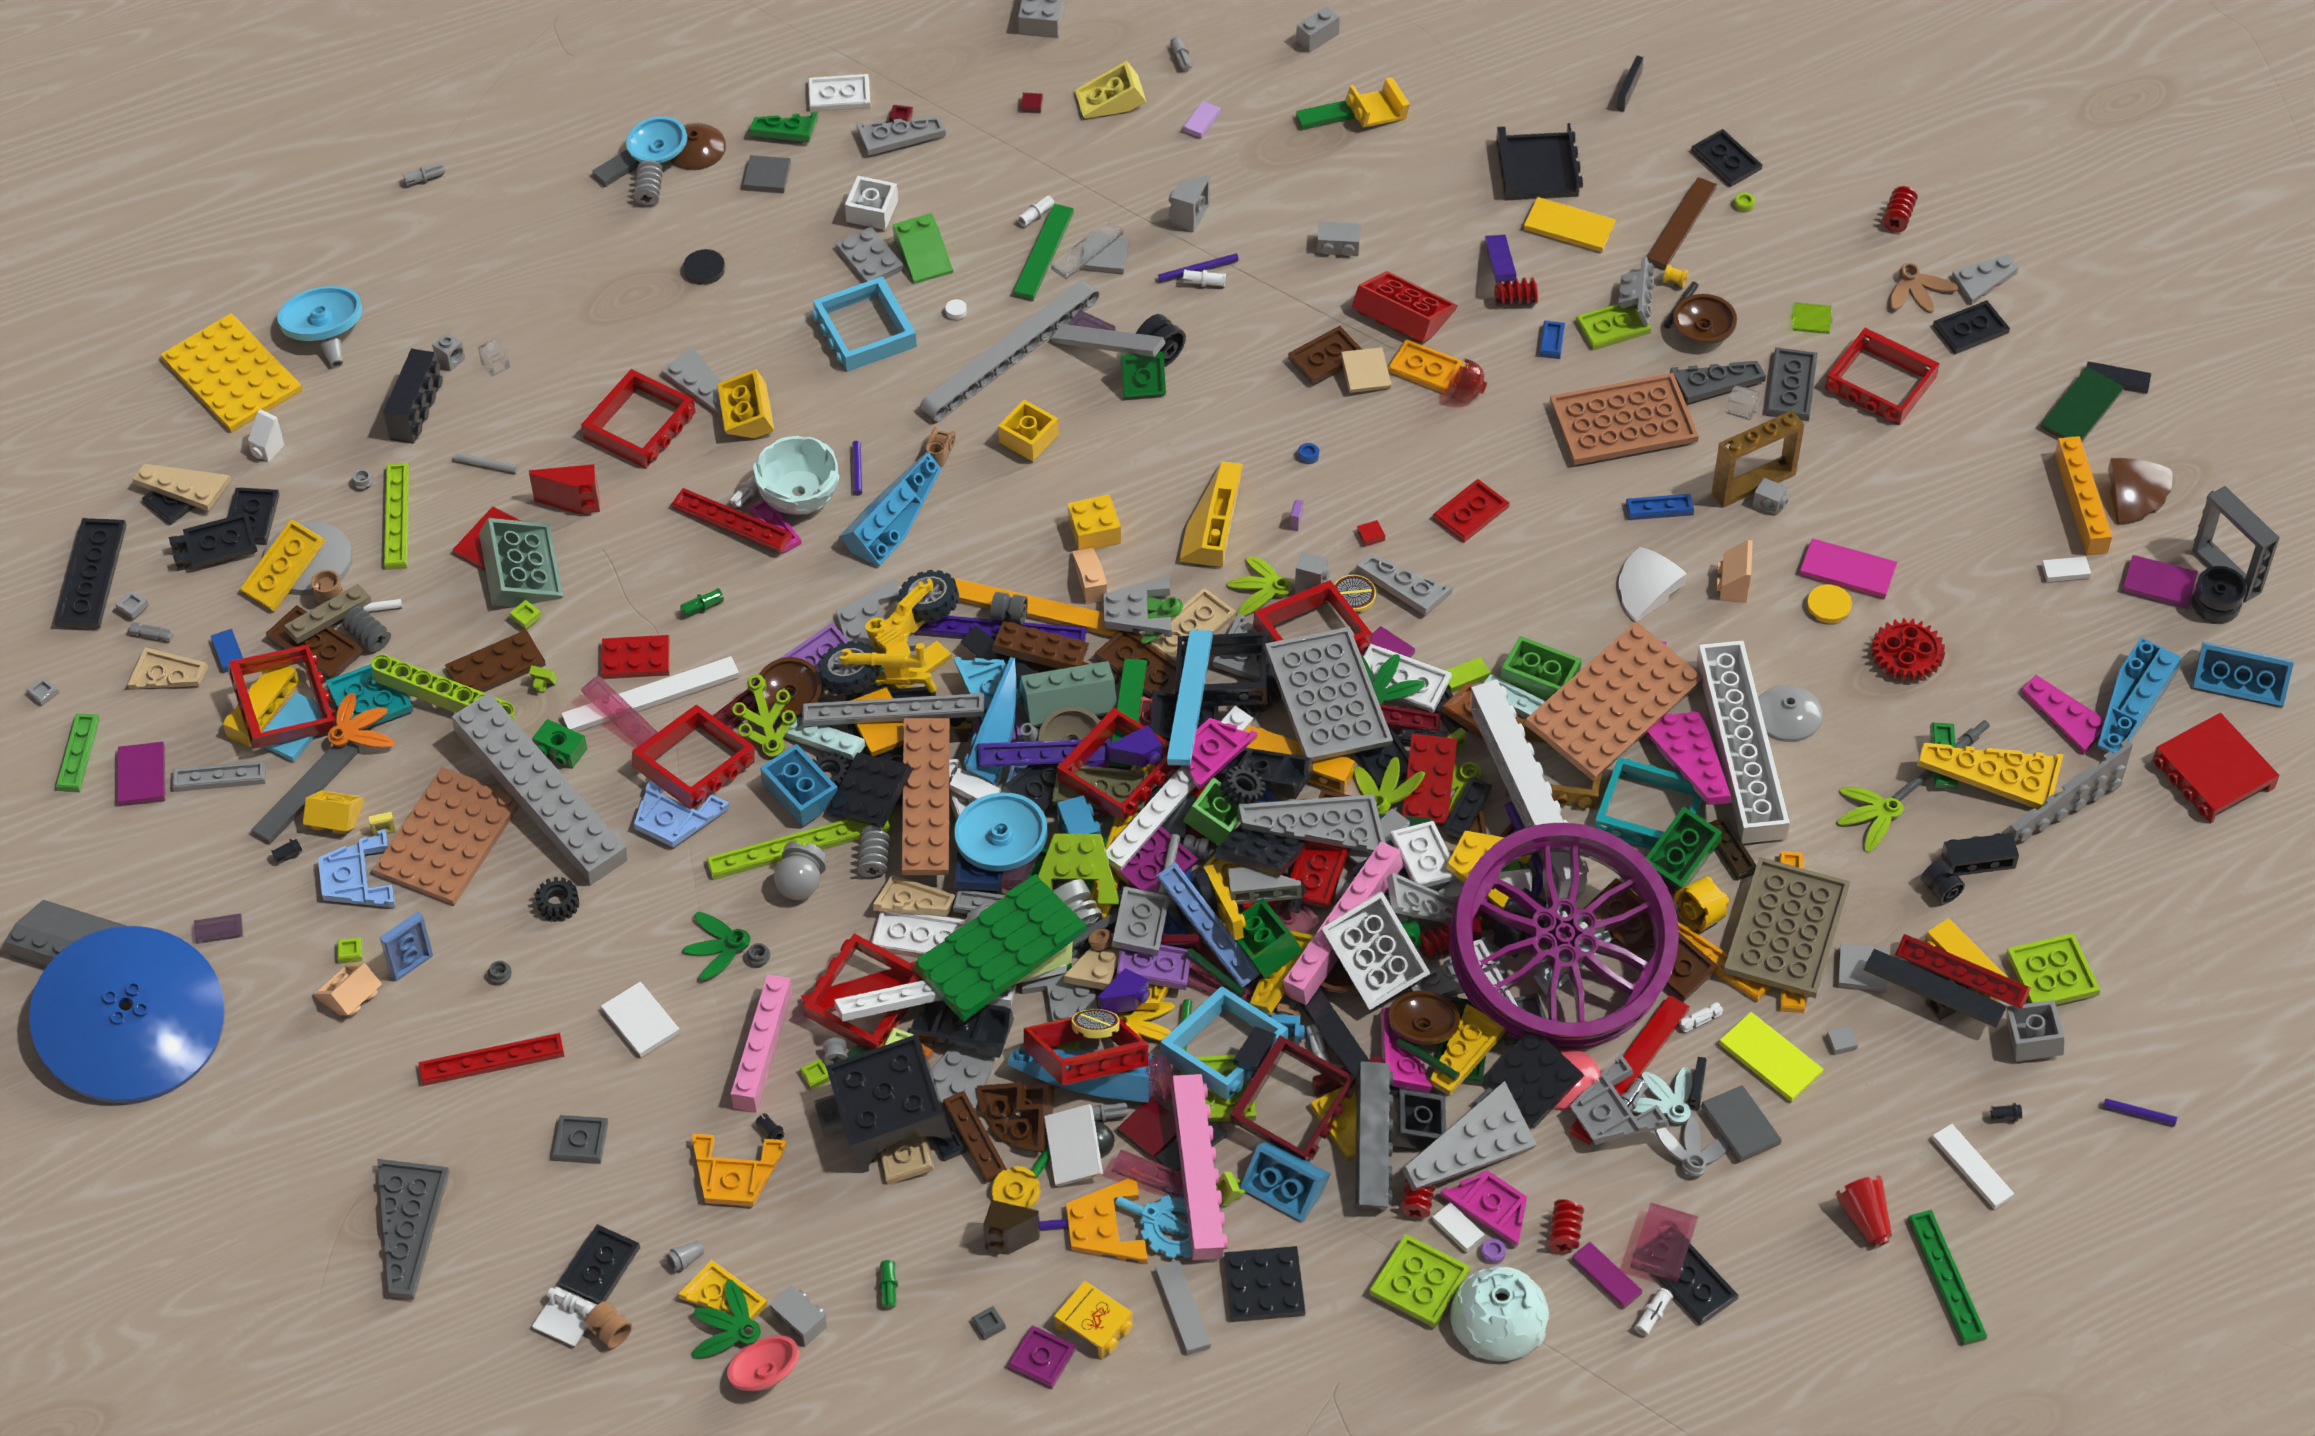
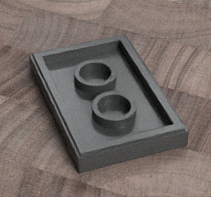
(1741, 1123)

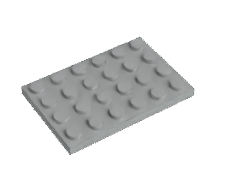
(1328, 694)

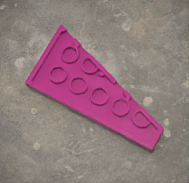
(1688, 746)

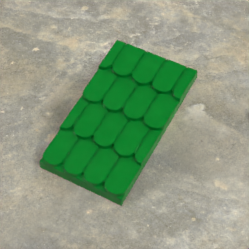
(1003, 946)

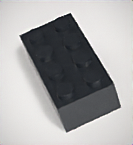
(412, 396)

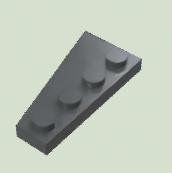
(1710, 381)

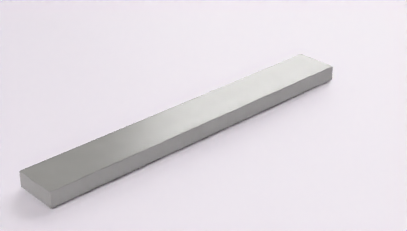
(893, 709)

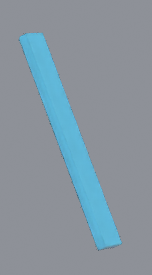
(1190, 697)

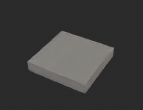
(1110, 259)
(1851, 968)

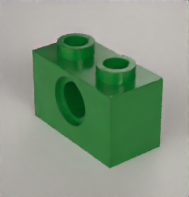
(560, 743)

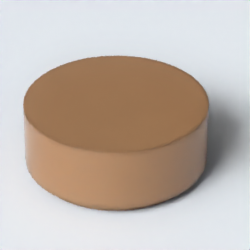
(1100, 939)

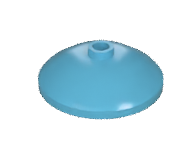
(656, 139)

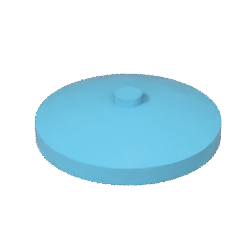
(320, 313)
(1001, 831)

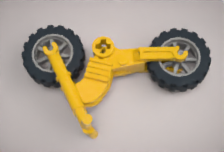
(918, 605)

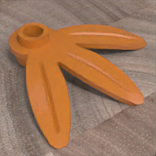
(352, 728)

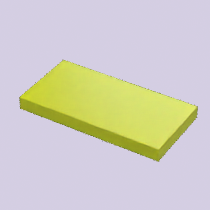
(1771, 1057)

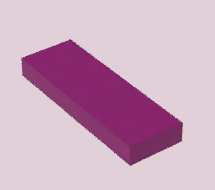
(1607, 1275)

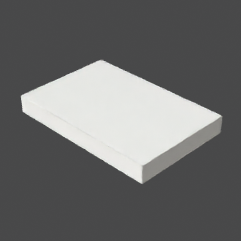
(839, 92)
(1423, 854)
(640, 1019)
(1073, 1145)

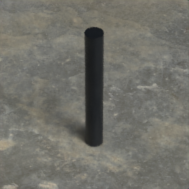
(1690, 291)

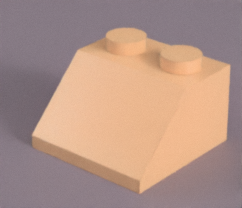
(1735, 573)
(348, 988)

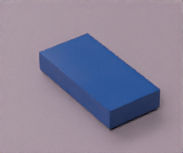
(1552, 339)
(226, 648)

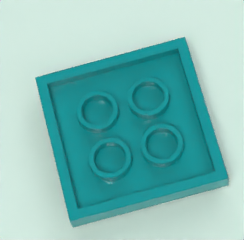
(368, 694)

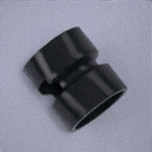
(1942, 881)

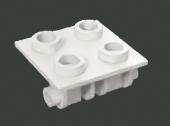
(564, 1316)

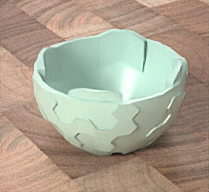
(796, 466)
(1496, 1327)

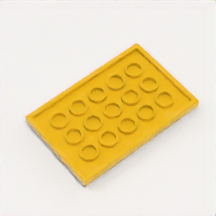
(231, 372)

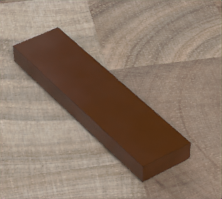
(974, 1136)

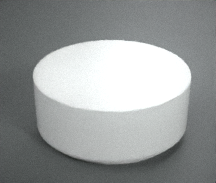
(956, 309)

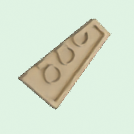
(185, 485)

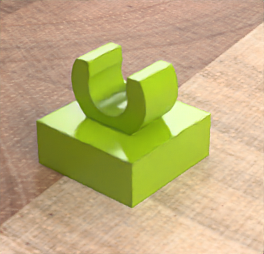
(542, 677)
(1229, 1188)

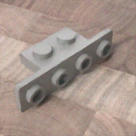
(1636, 290)

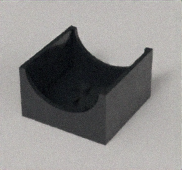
(887, 1098)

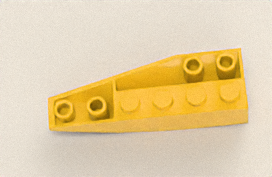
(1211, 522)

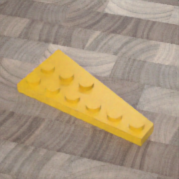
(2000, 771)

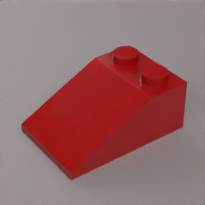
(567, 488)

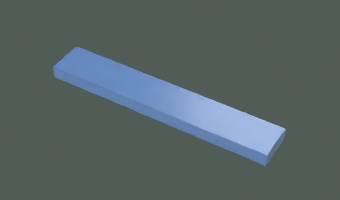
(1208, 925)

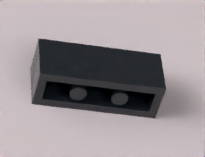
(1981, 854)

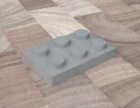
(869, 255)
(1140, 921)

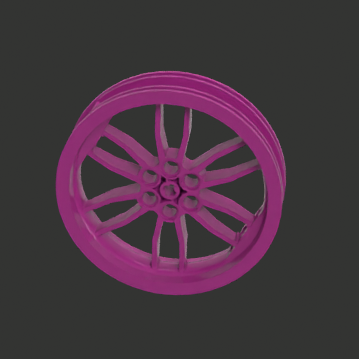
(1613, 854)

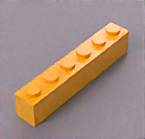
(2083, 496)
(1328, 773)

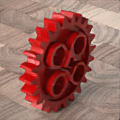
(1908, 649)

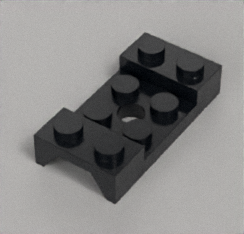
(1280, 771)
(983, 1031)

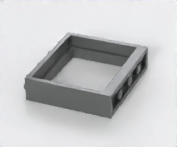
(2250, 525)

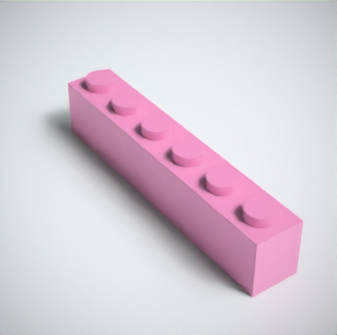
(761, 1043)

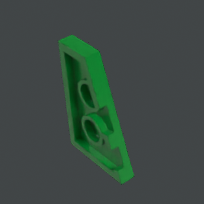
(791, 128)

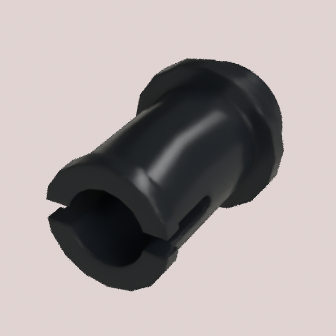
(287, 850)
(1297, 902)
(2009, 1112)
(769, 1127)

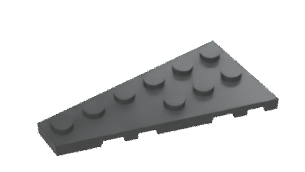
(409, 1212)

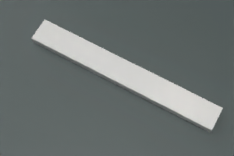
(657, 692)

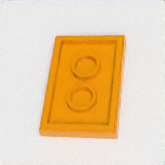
(1425, 366)
(881, 735)

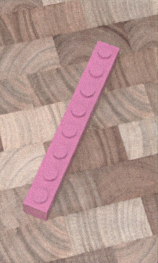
(1319, 955)
(1197, 1167)

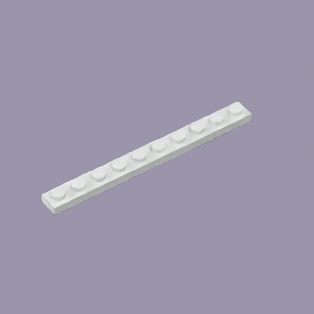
(1162, 805)
(898, 998)

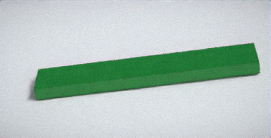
(1043, 252)
(1130, 695)
(1947, 1277)

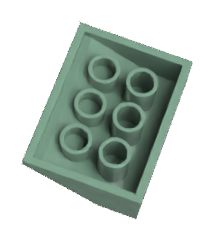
(519, 562)

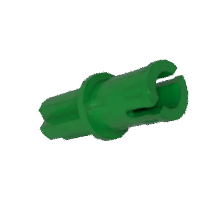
(701, 602)
(888, 1284)

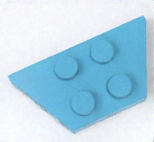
(981, 677)

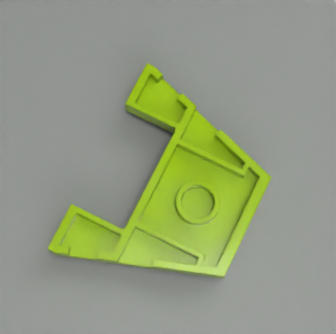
(1080, 858)

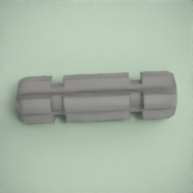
(150, 631)

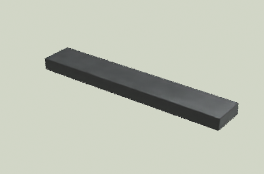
(294, 800)

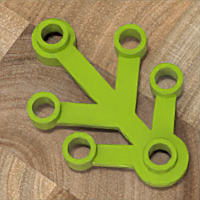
(766, 719)

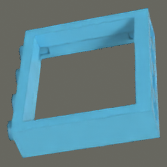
(875, 351)
(1222, 999)

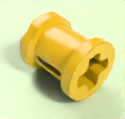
(1675, 276)

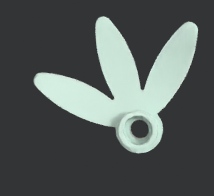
(1668, 1100)

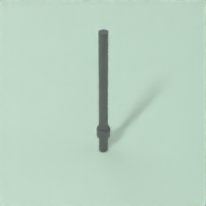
(1969, 737)

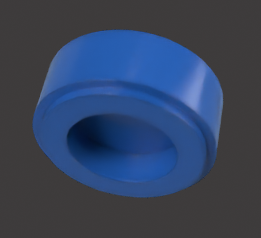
(1308, 453)

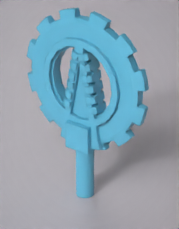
(1159, 1218)

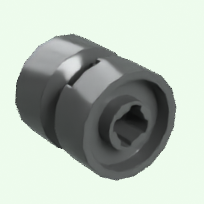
(1009, 608)

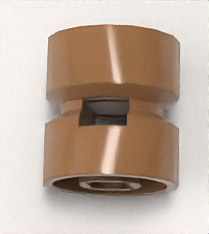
(326, 586)
(610, 1327)

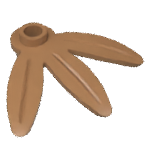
(1915, 284)

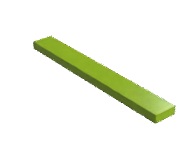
(771, 850)

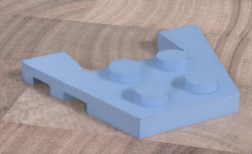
(671, 820)
(345, 874)

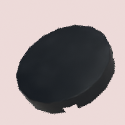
(704, 266)

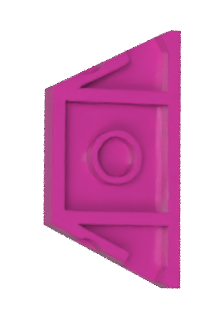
(1214, 748)
(1491, 1204)

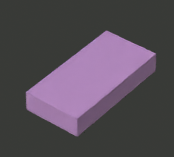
(1202, 119)

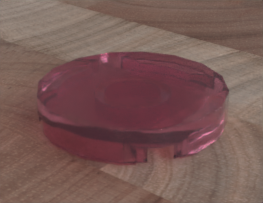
(1161, 1075)

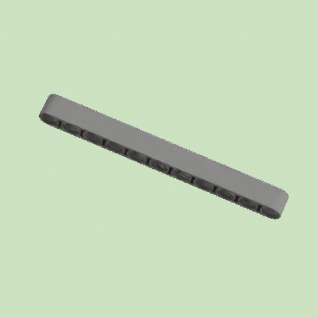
(1008, 351)

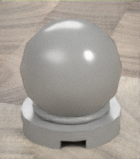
(799, 870)

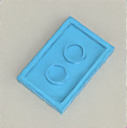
(296, 711)

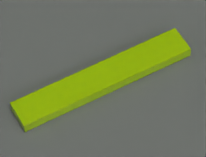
(396, 516)

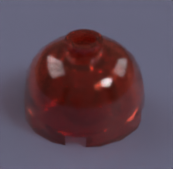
(1468, 382)

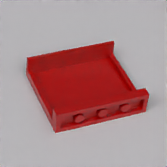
(2214, 766)

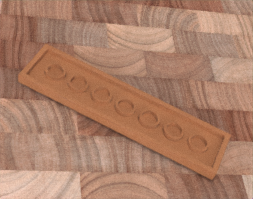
(926, 797)

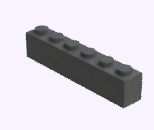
(1372, 1136)

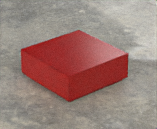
(1371, 533)

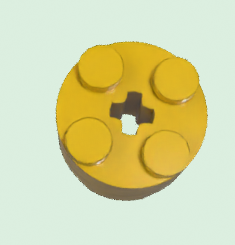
(1701, 904)

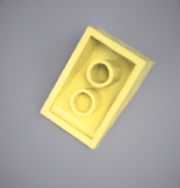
(1111, 92)

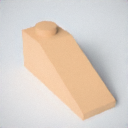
(1090, 575)

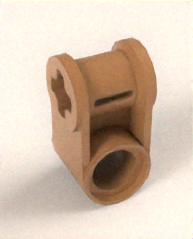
(940, 445)

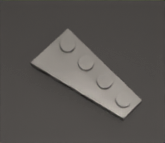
(889, 136)

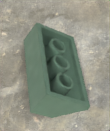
(1079, 686)

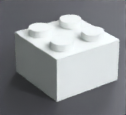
(871, 202)

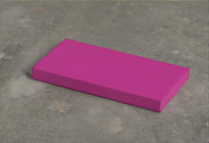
(1848, 568)

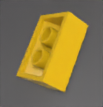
(746, 405)

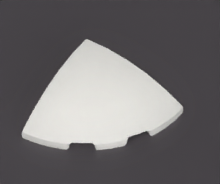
(1648, 582)

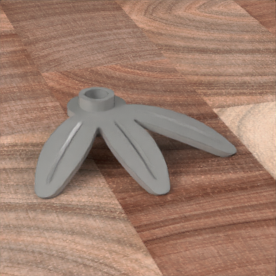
(1692, 1159)

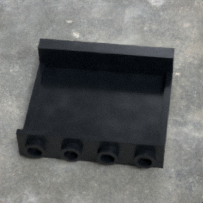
(1539, 165)

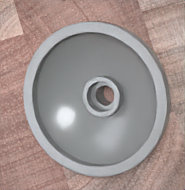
(1788, 721)

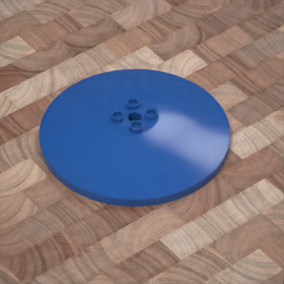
(134, 1051)

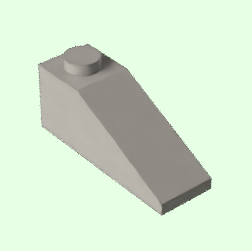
(1252, 885)

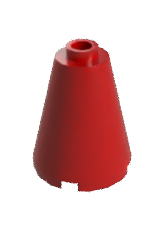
(1867, 1208)

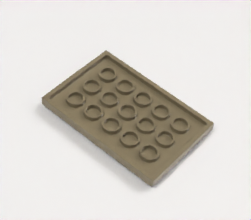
(1787, 927)

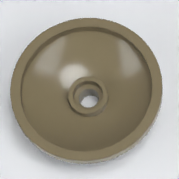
(1068, 724)

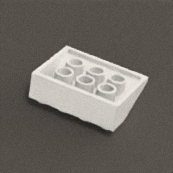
(1375, 950)

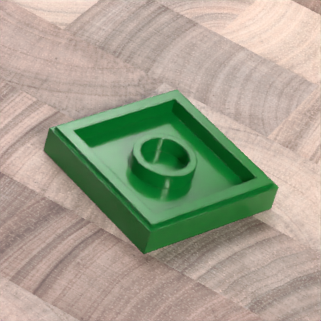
(1143, 375)

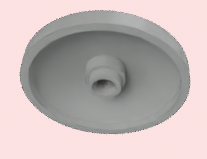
(333, 556)

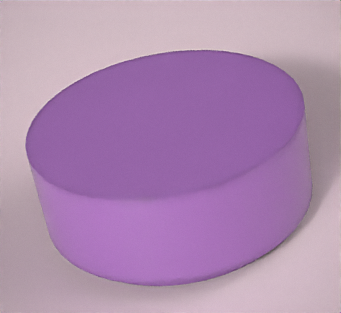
(1493, 1251)

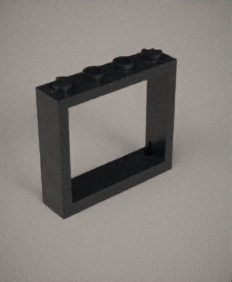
(1231, 693)

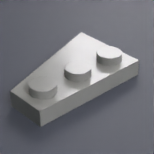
(1983, 276)

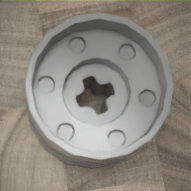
(1075, 896)

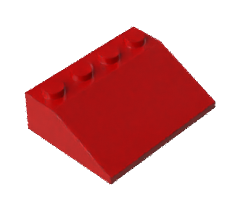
(1402, 306)

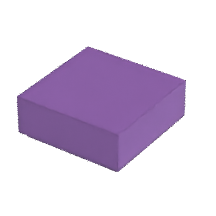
(1296, 515)

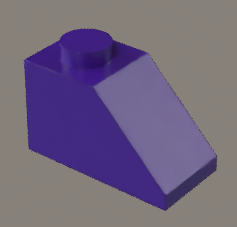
(1137, 748)
(1125, 992)

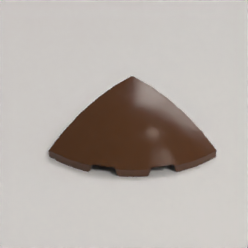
(2137, 488)
(1018, 1112)

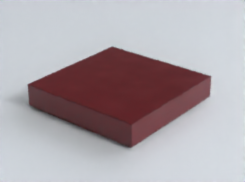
(1150, 1128)

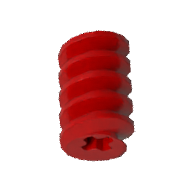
(1900, 208)
(1516, 290)
(1435, 941)
(1417, 1202)
(1565, 1226)

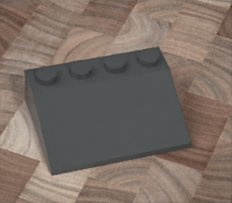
(49, 930)

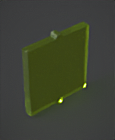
(1812, 318)

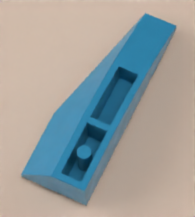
(891, 513)
(2137, 692)
(997, 724)
(1126, 1085)

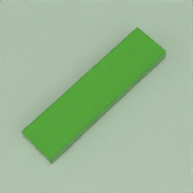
(77, 752)

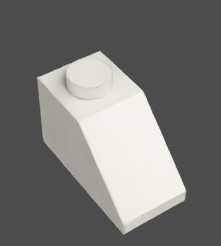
(265, 436)

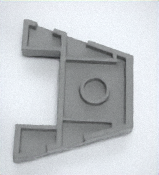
(1128, 608)
(856, 614)
(1064, 998)
(1605, 1112)

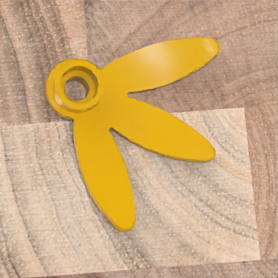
(1137, 1022)

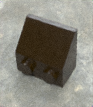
(1010, 1227)

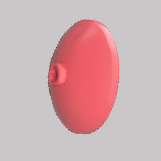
(1587, 1067)
(763, 1363)

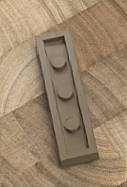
(326, 614)

